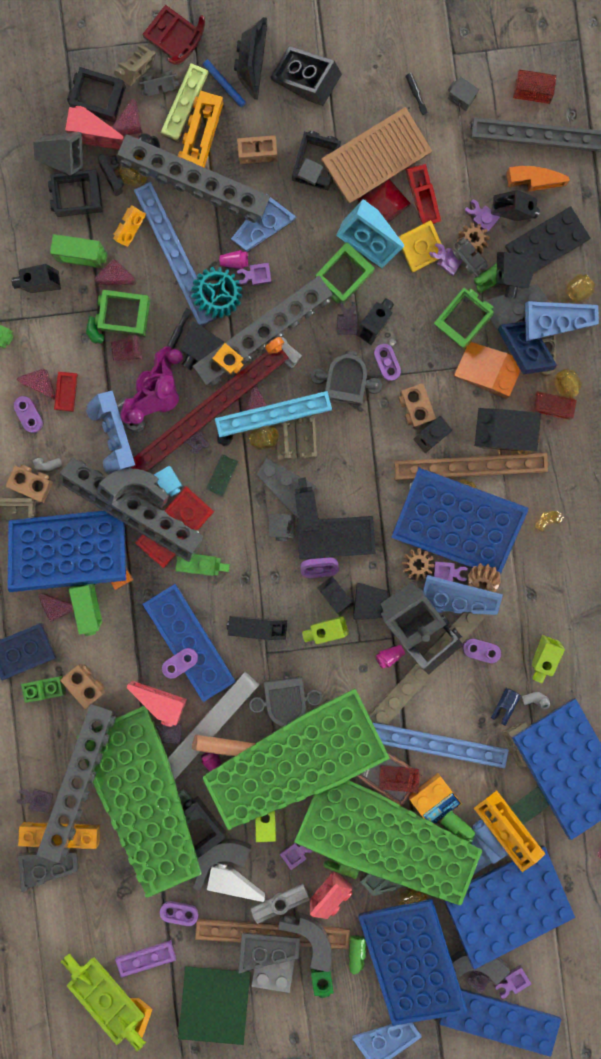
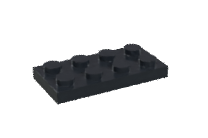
(551, 238)
(338, 538)

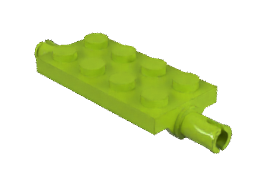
(105, 1001)

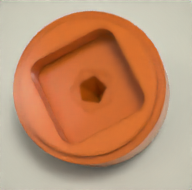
(275, 345)

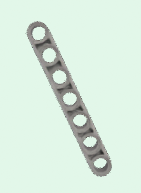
(212, 721)

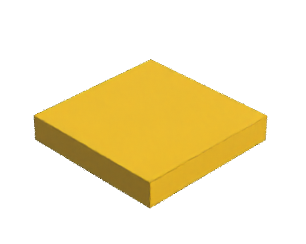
(419, 244)

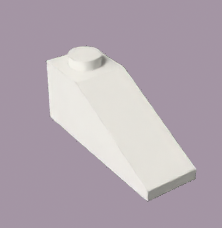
(230, 882)

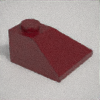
(387, 200)

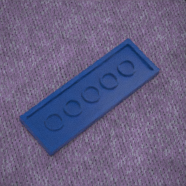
(183, 630)
(506, 1023)

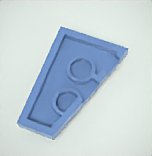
(273, 220)
(386, 1040)

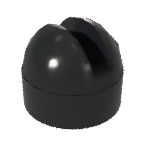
(225, 442)

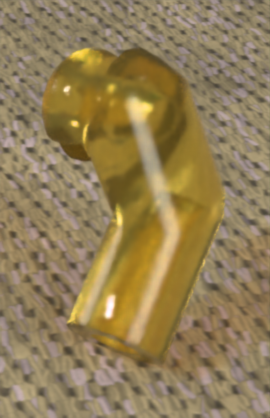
(547, 518)

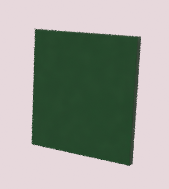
(214, 1005)

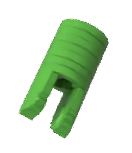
(486, 279)
(458, 827)
(342, 869)
(357, 953)

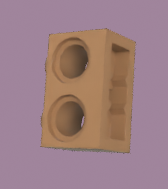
(257, 149)
(423, 404)
(28, 487)
(78, 690)

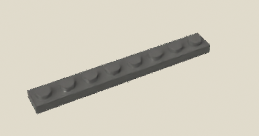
(536, 134)

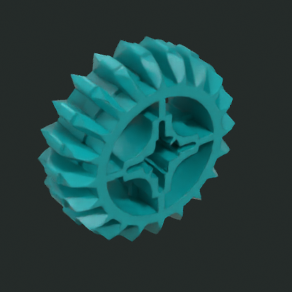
(223, 296)

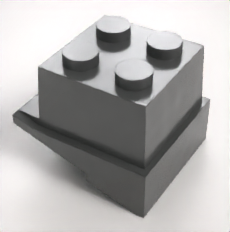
(411, 616)

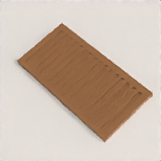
(376, 155)

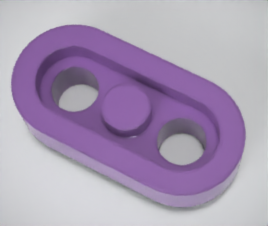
(387, 362)
(27, 414)
(319, 567)
(482, 650)
(179, 663)
(179, 914)

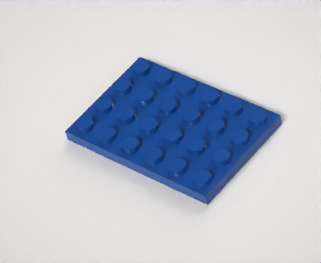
(459, 521)
(65, 551)
(566, 766)
(509, 909)
(412, 962)

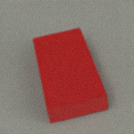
(65, 391)

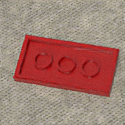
(186, 508)

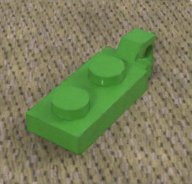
(201, 565)

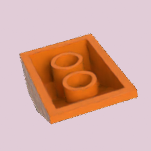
(488, 369)

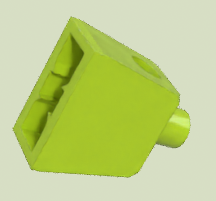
(334, 628)
(550, 651)
(266, 831)

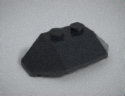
(251, 55)

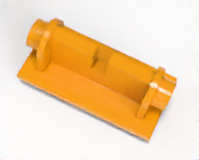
(125, 232)

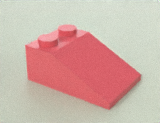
(93, 129)
(161, 704)
(329, 896)

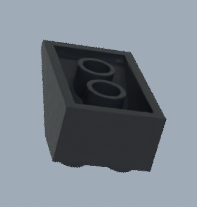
(307, 75)
(507, 430)

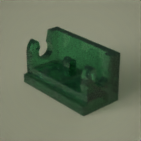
(222, 475)
(530, 805)

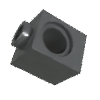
(462, 93)
(281, 526)

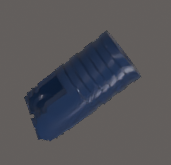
(507, 701)

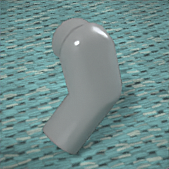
(47, 466)
(537, 698)

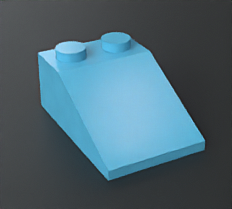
(370, 234)

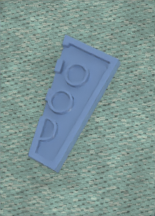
(555, 318)
(460, 598)

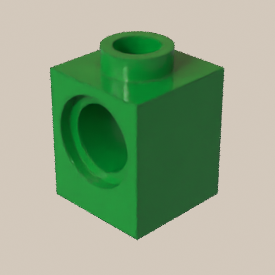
(322, 991)

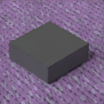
(310, 171)

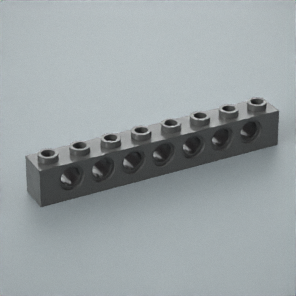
(132, 147)
(315, 287)
(135, 518)
(47, 847)

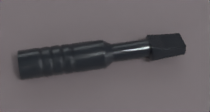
(416, 93)
(178, 330)

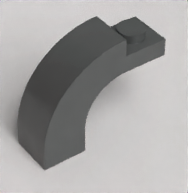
(135, 481)
(226, 850)
(317, 936)
(495, 969)

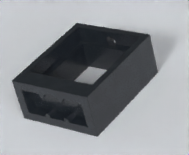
(115, 99)
(326, 142)
(87, 175)
(445, 653)
(212, 839)

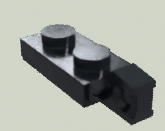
(306, 507)

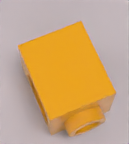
(224, 351)

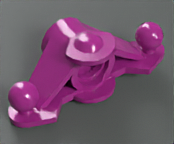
(154, 389)

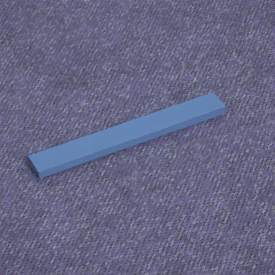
(171, 247)
(442, 745)

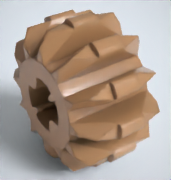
(480, 241)
(413, 569)
(484, 578)

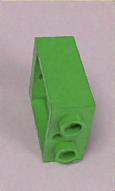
(78, 251)
(356, 259)
(142, 319)
(451, 333)
(86, 608)

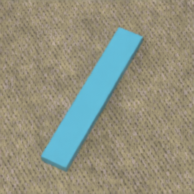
(273, 414)

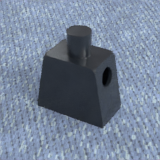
(523, 206)
(514, 271)
(37, 279)
(375, 321)
(198, 345)
(433, 434)
(335, 595)
(368, 602)

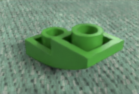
(43, 689)

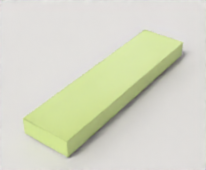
(184, 102)

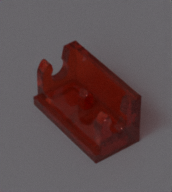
(534, 86)
(554, 405)
(399, 779)

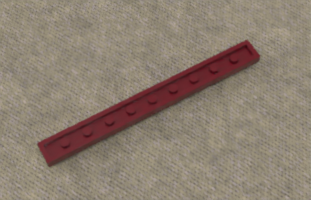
(208, 410)

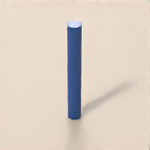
(224, 83)

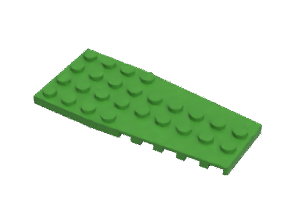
(297, 761)
(144, 803)
(388, 842)

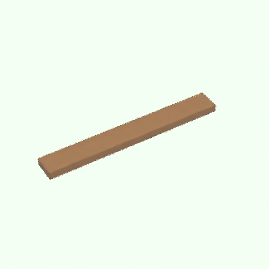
(474, 466)
(232, 932)

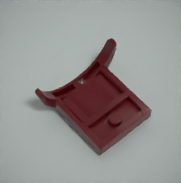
(174, 34)

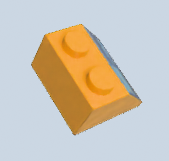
(434, 799)

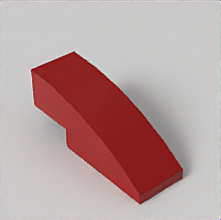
(423, 194)

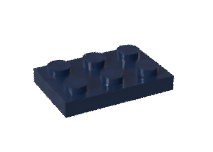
(529, 355)
(24, 651)

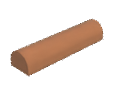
(219, 745)

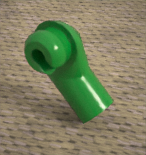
(92, 332)

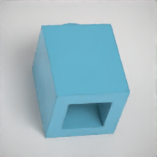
(169, 481)

